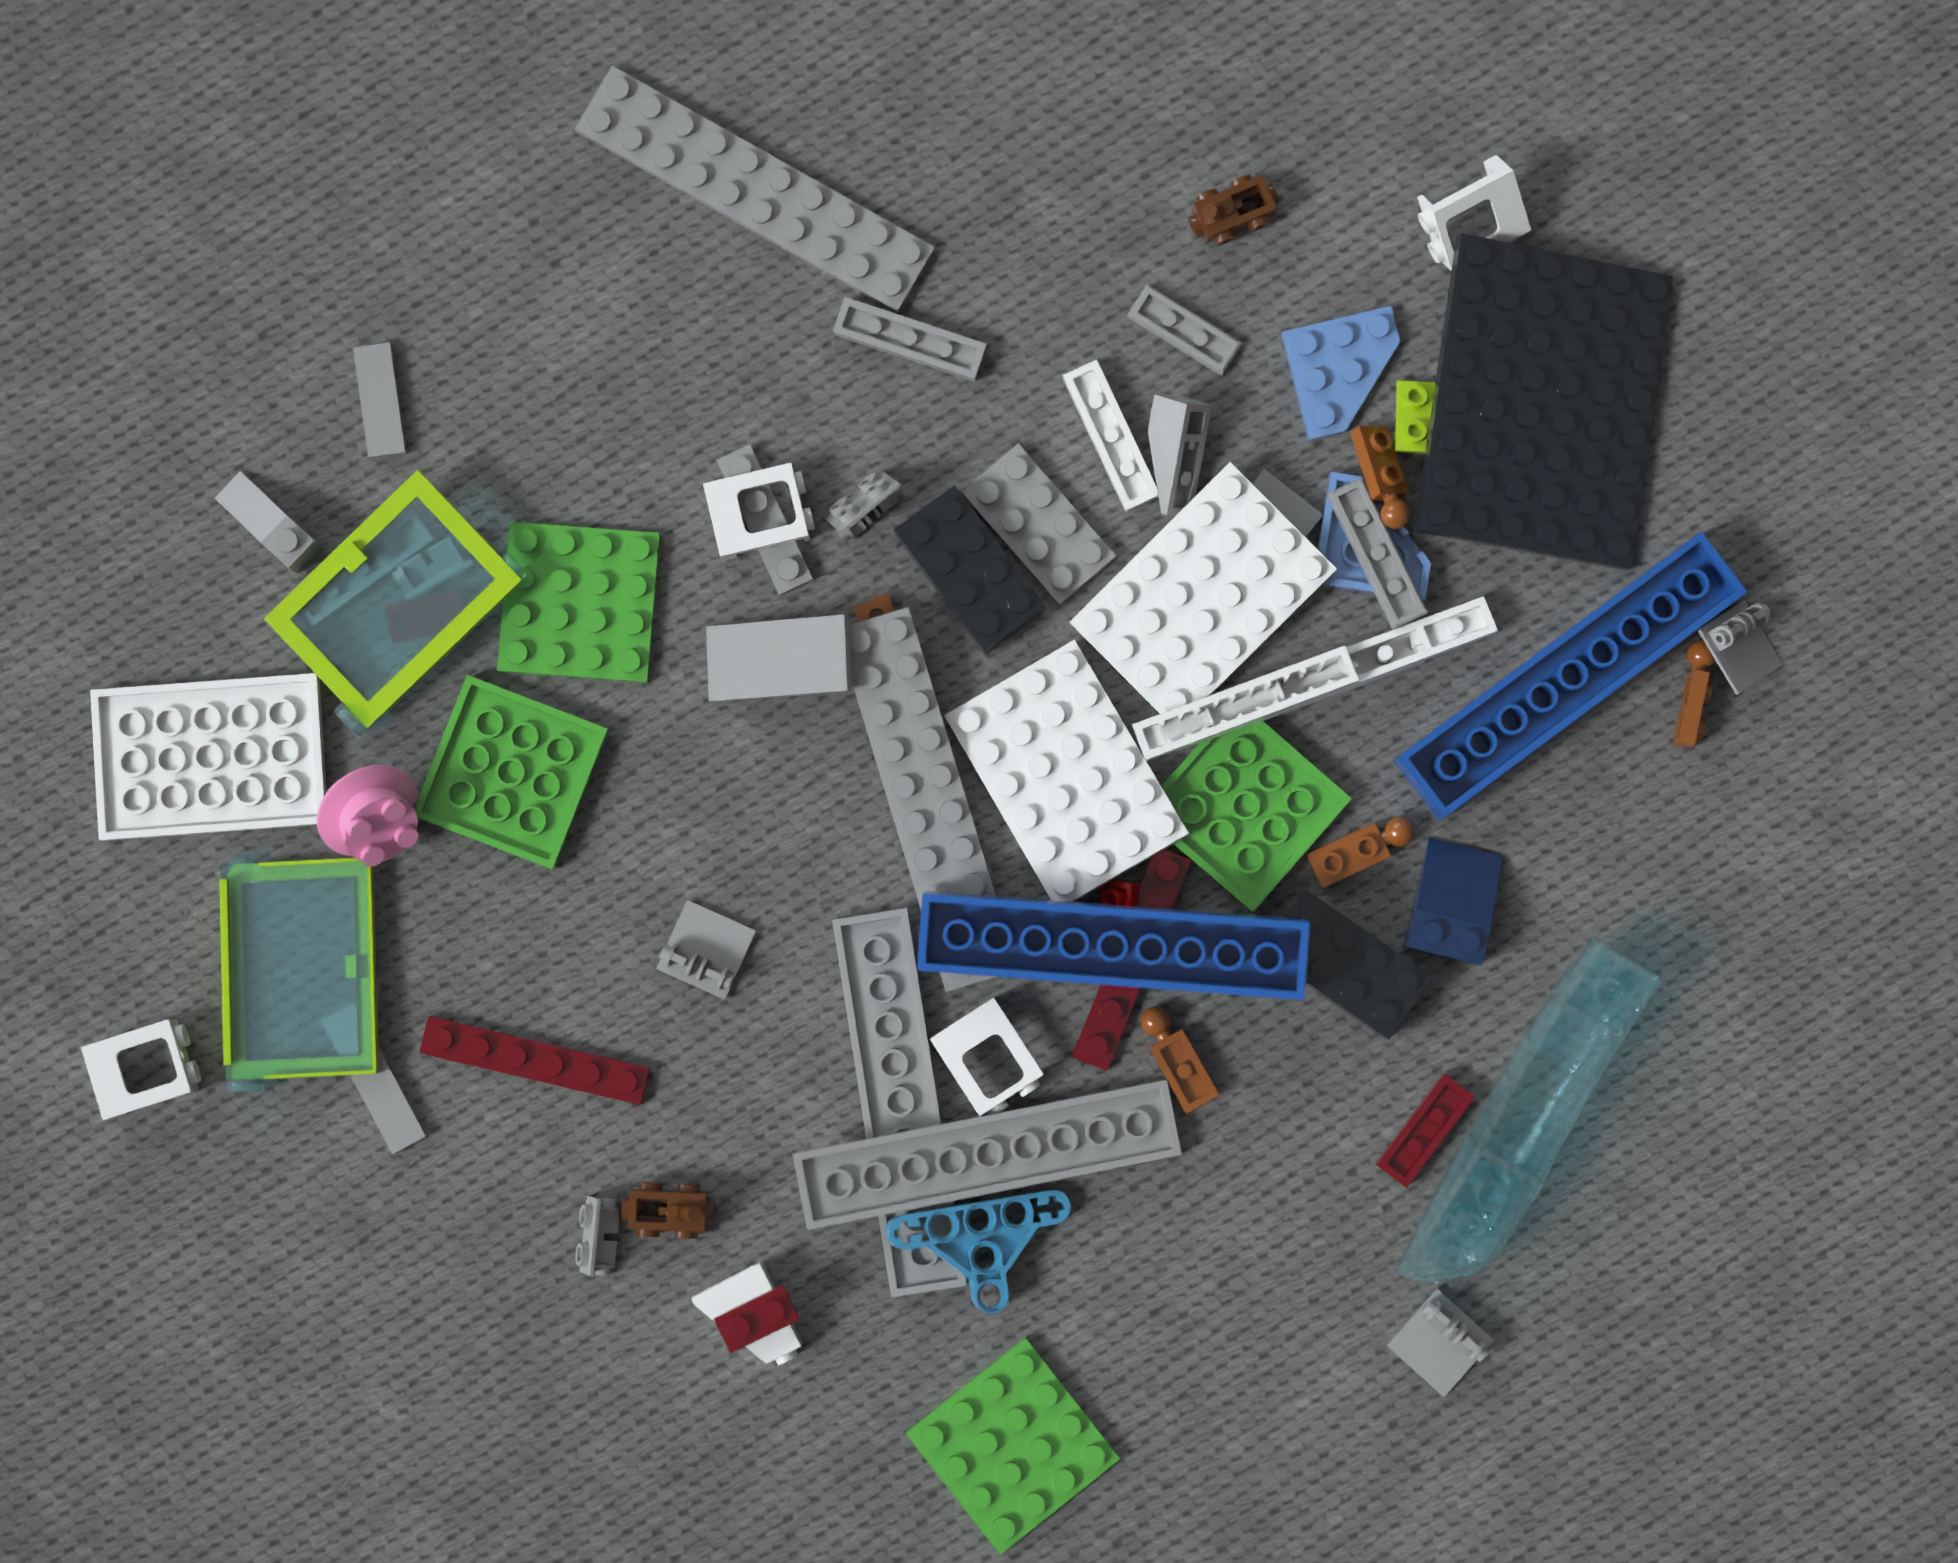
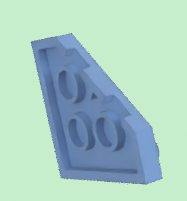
(1337, 366)
(1338, 551)

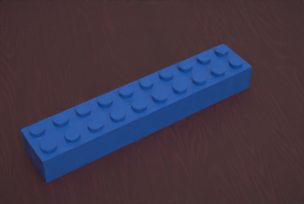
(1569, 676)
(1113, 945)

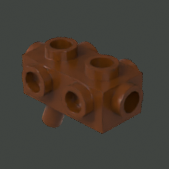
(1222, 214)
(679, 1211)

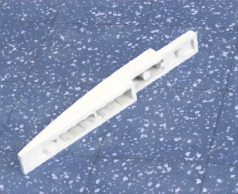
(1314, 679)

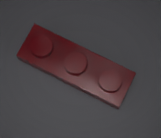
(1424, 1130)

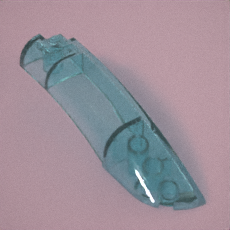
(1529, 1115)

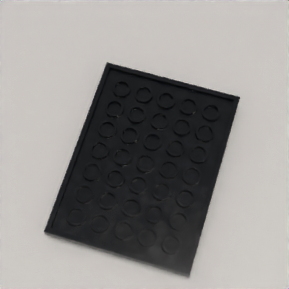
(1543, 402)

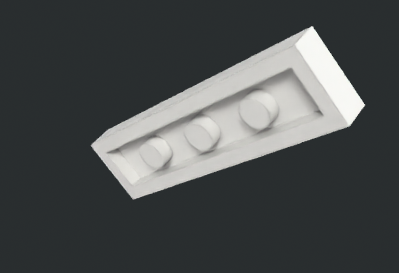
(1111, 435)

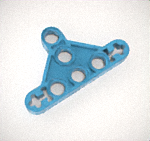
(999, 1235)

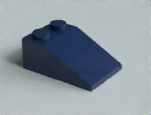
(1454, 902)

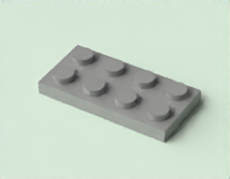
(1038, 524)

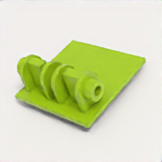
(1412, 415)

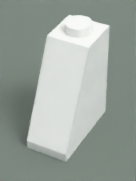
(739, 1289)

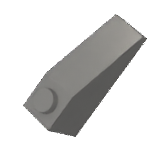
(1177, 446)
(268, 522)

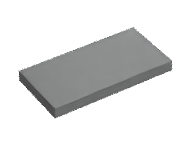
(779, 658)

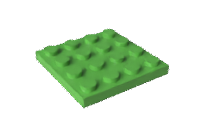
(580, 603)
(510, 772)
(1250, 809)
(1012, 1445)

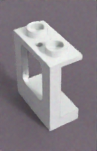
(1506, 201)
(727, 516)
(971, 1031)
(108, 1080)

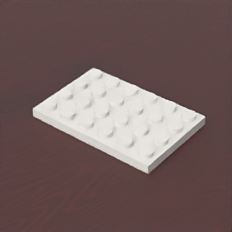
(1203, 593)
(208, 756)
(1066, 775)

